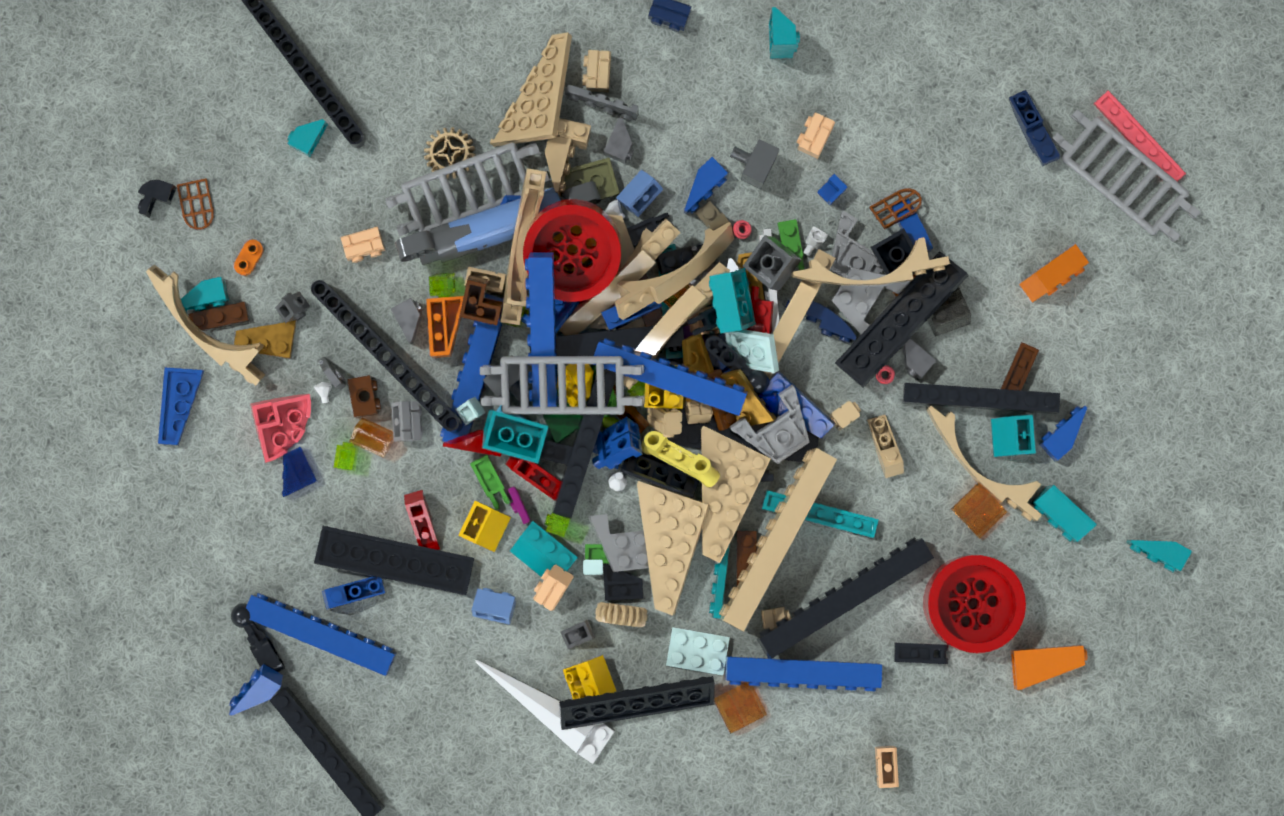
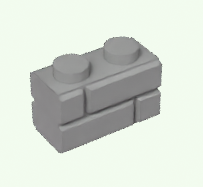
(406, 421)

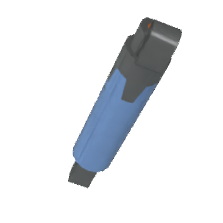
(479, 229)

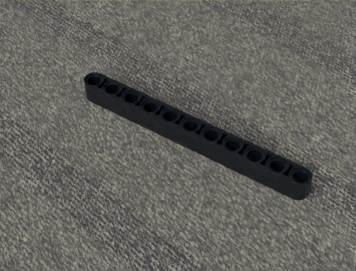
(305, 70)
(378, 352)

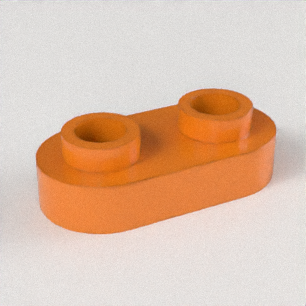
(250, 258)

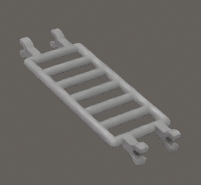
(1110, 193)
(406, 195)
(561, 361)

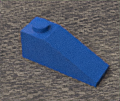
(912, 225)

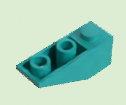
(205, 294)
(1167, 552)

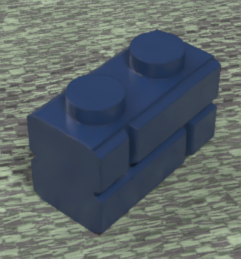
(670, 13)

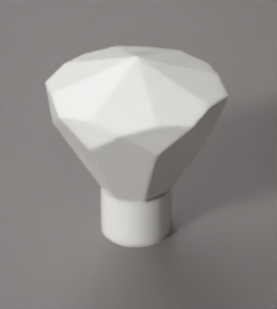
(614, 208)
(323, 390)
(617, 481)

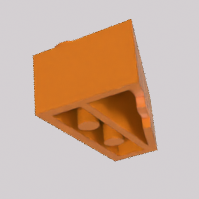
(1055, 273)
(443, 324)

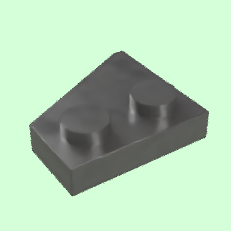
(334, 376)

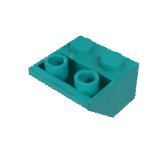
(1013, 436)

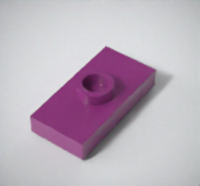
(518, 506)

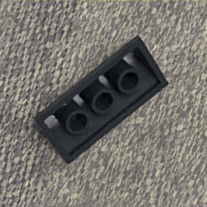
(660, 474)

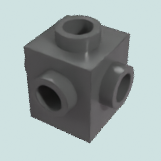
(295, 304)

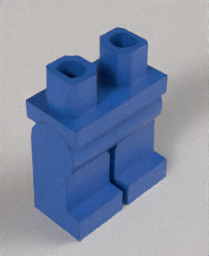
(617, 444)

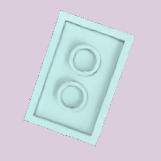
(755, 348)
(697, 651)

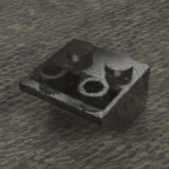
(951, 314)

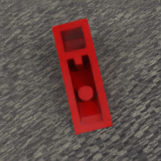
(470, 442)
(535, 475)
(421, 520)

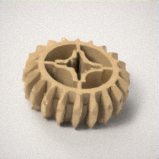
(441, 153)
(621, 614)

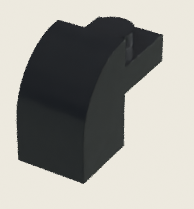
(154, 191)

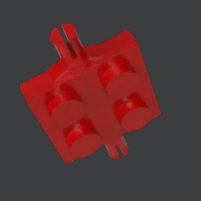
(762, 312)

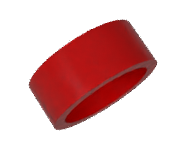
(595, 223)
(1004, 616)

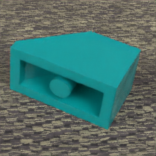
(307, 136)

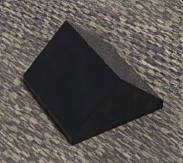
(893, 251)

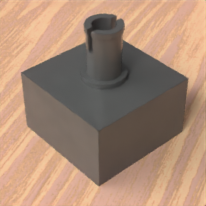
(756, 163)
(772, 263)
(494, 381)

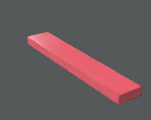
(1136, 134)

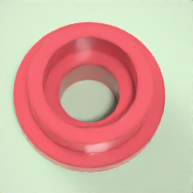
(745, 226)
(889, 379)

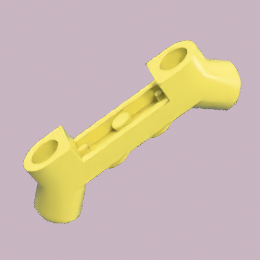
(680, 458)

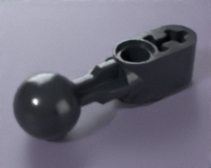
(757, 378)
(261, 646)

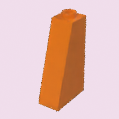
(1041, 664)

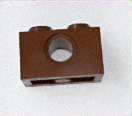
(356, 388)

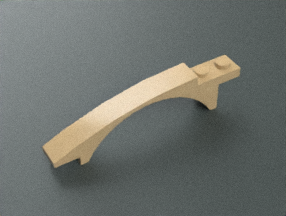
(642, 259)
(916, 262)
(516, 275)
(641, 293)
(689, 304)
(797, 308)
(237, 356)
(1016, 495)

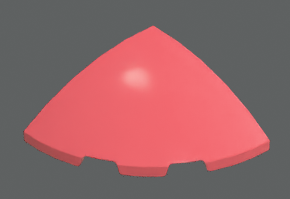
(280, 423)

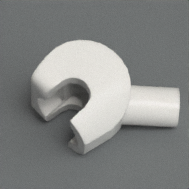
(814, 240)

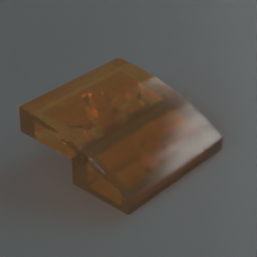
(979, 510)
(740, 707)

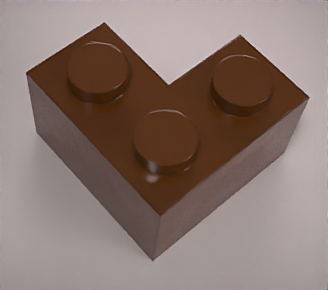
(476, 306)

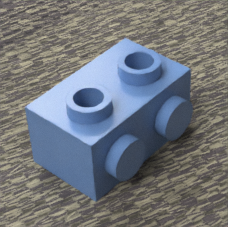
(639, 193)
(493, 606)

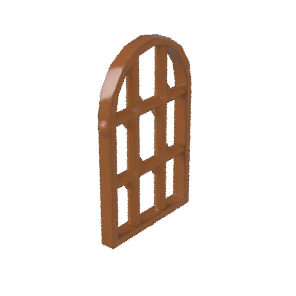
(200, 196)
(906, 206)

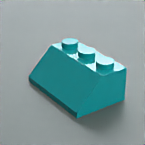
(782, 35)
(732, 300)
(514, 436)
(1063, 514)
(542, 550)

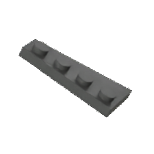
(617, 106)

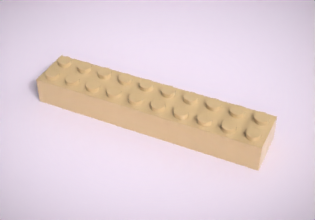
(777, 539)

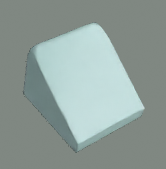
(470, 410)
(592, 567)

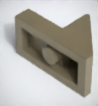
(711, 216)

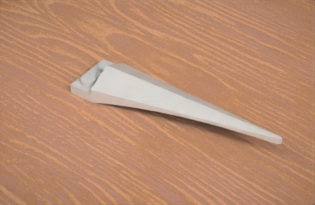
(585, 740)

